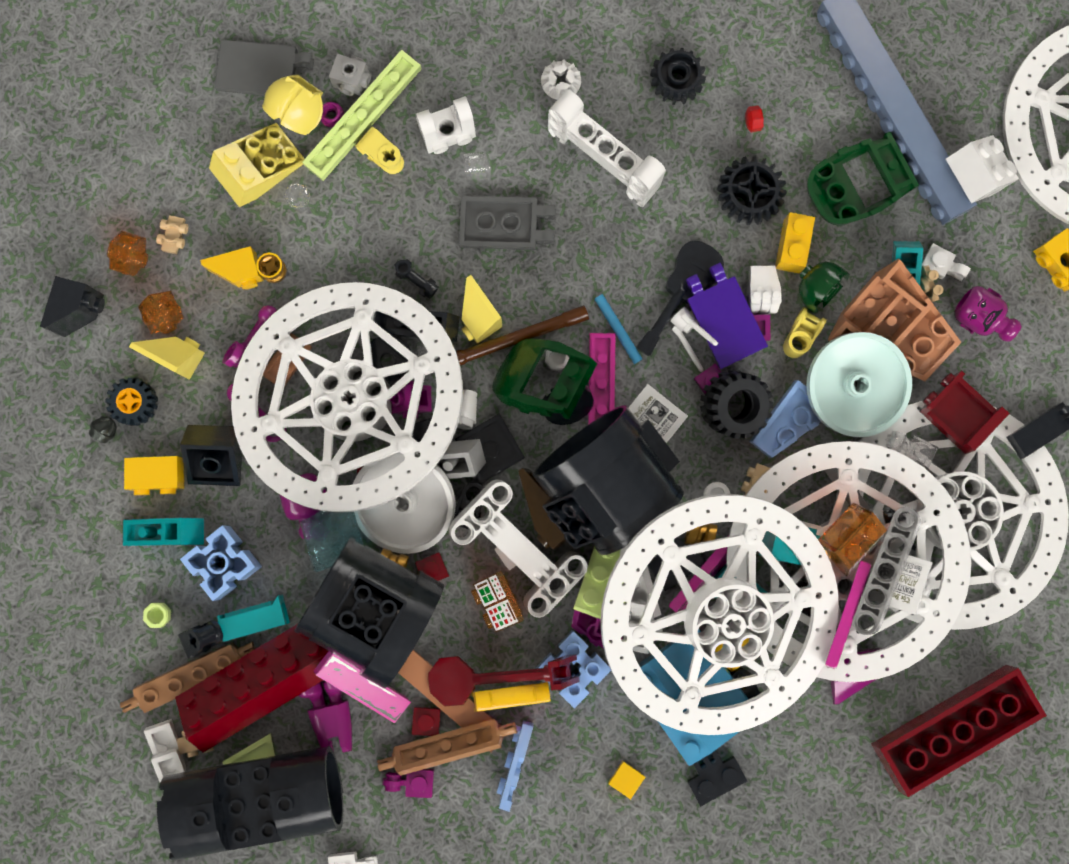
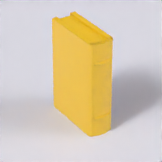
(511, 696)

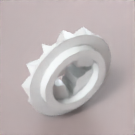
(559, 68)

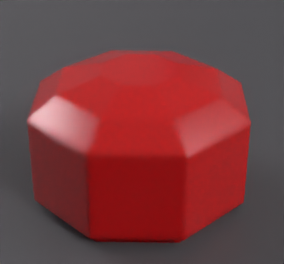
(754, 118)

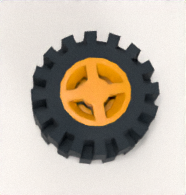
(125, 396)

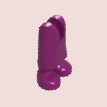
(330, 719)

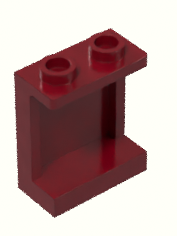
(962, 413)

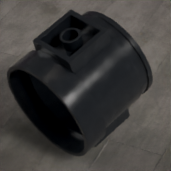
(609, 481)
(370, 611)

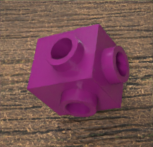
(401, 400)

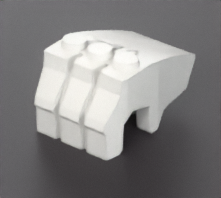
(763, 290)

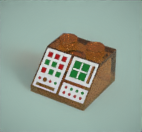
(852, 538)
(498, 601)

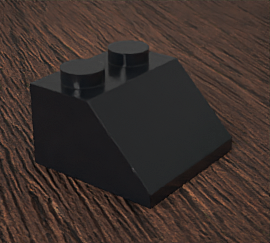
(71, 306)
(211, 455)

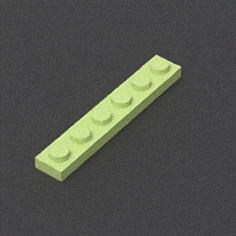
(362, 115)

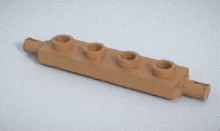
(178, 680)
(447, 747)

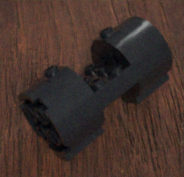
(250, 803)

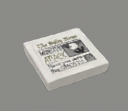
(659, 411)
(910, 585)

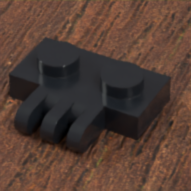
(715, 778)

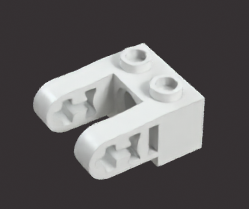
(456, 116)

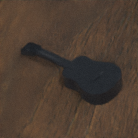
(692, 259)

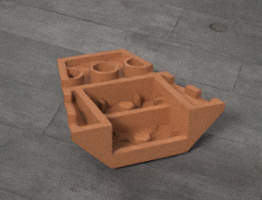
(902, 313)

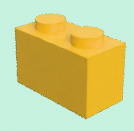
(795, 243)
(154, 473)

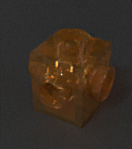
(127, 253)
(161, 312)

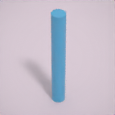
(618, 329)

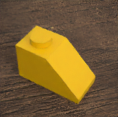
(235, 267)

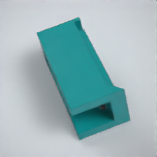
(254, 619)

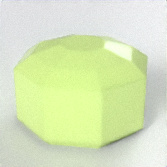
(157, 615)

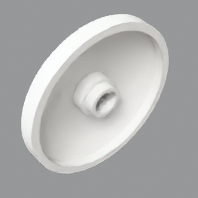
(413, 519)

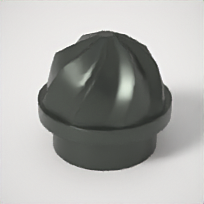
(103, 429)

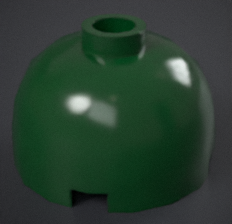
(820, 284)

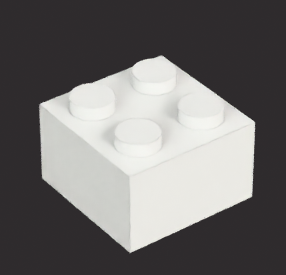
(982, 168)

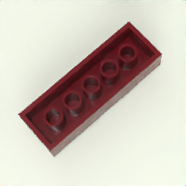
(249, 688)
(958, 730)

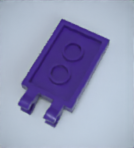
(726, 317)

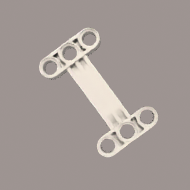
(568, 119)
(519, 549)

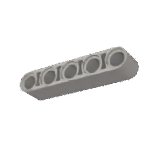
(876, 581)

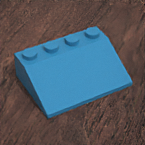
(691, 746)

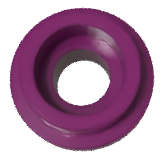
(331, 107)

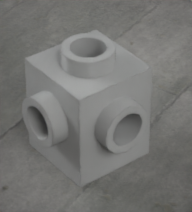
(350, 75)

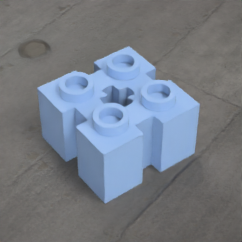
(205, 560)
(590, 669)

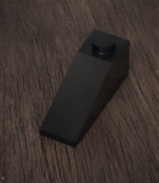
(394, 327)

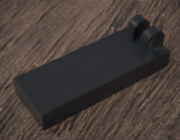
(1040, 430)

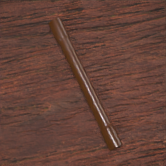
(566, 319)

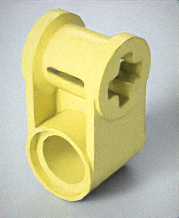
(379, 149)
(805, 330)

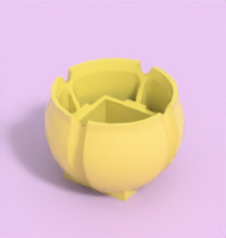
(295, 103)

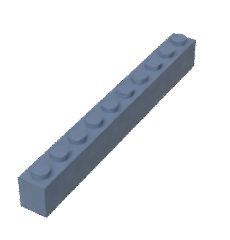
(894, 106)

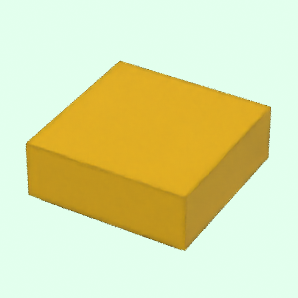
(626, 779)

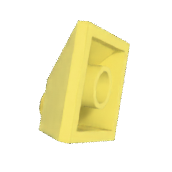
(478, 313)
(172, 353)

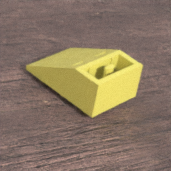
(255, 163)

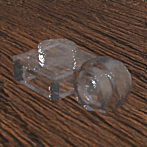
(917, 449)

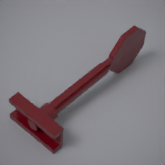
(454, 680)

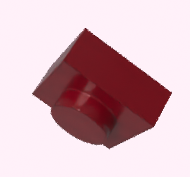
(433, 566)
(426, 721)

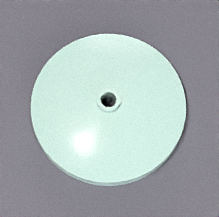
(881, 388)

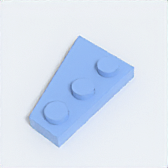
(788, 421)
(514, 762)

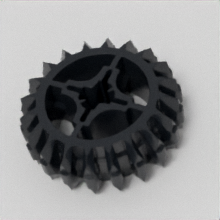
(772, 189)

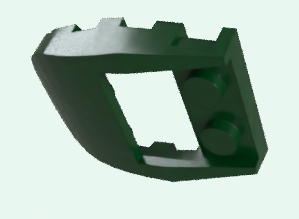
(836, 195)
(520, 365)

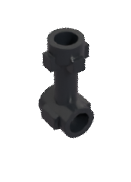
(404, 271)

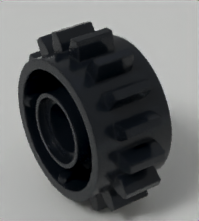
(684, 64)

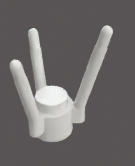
(685, 321)

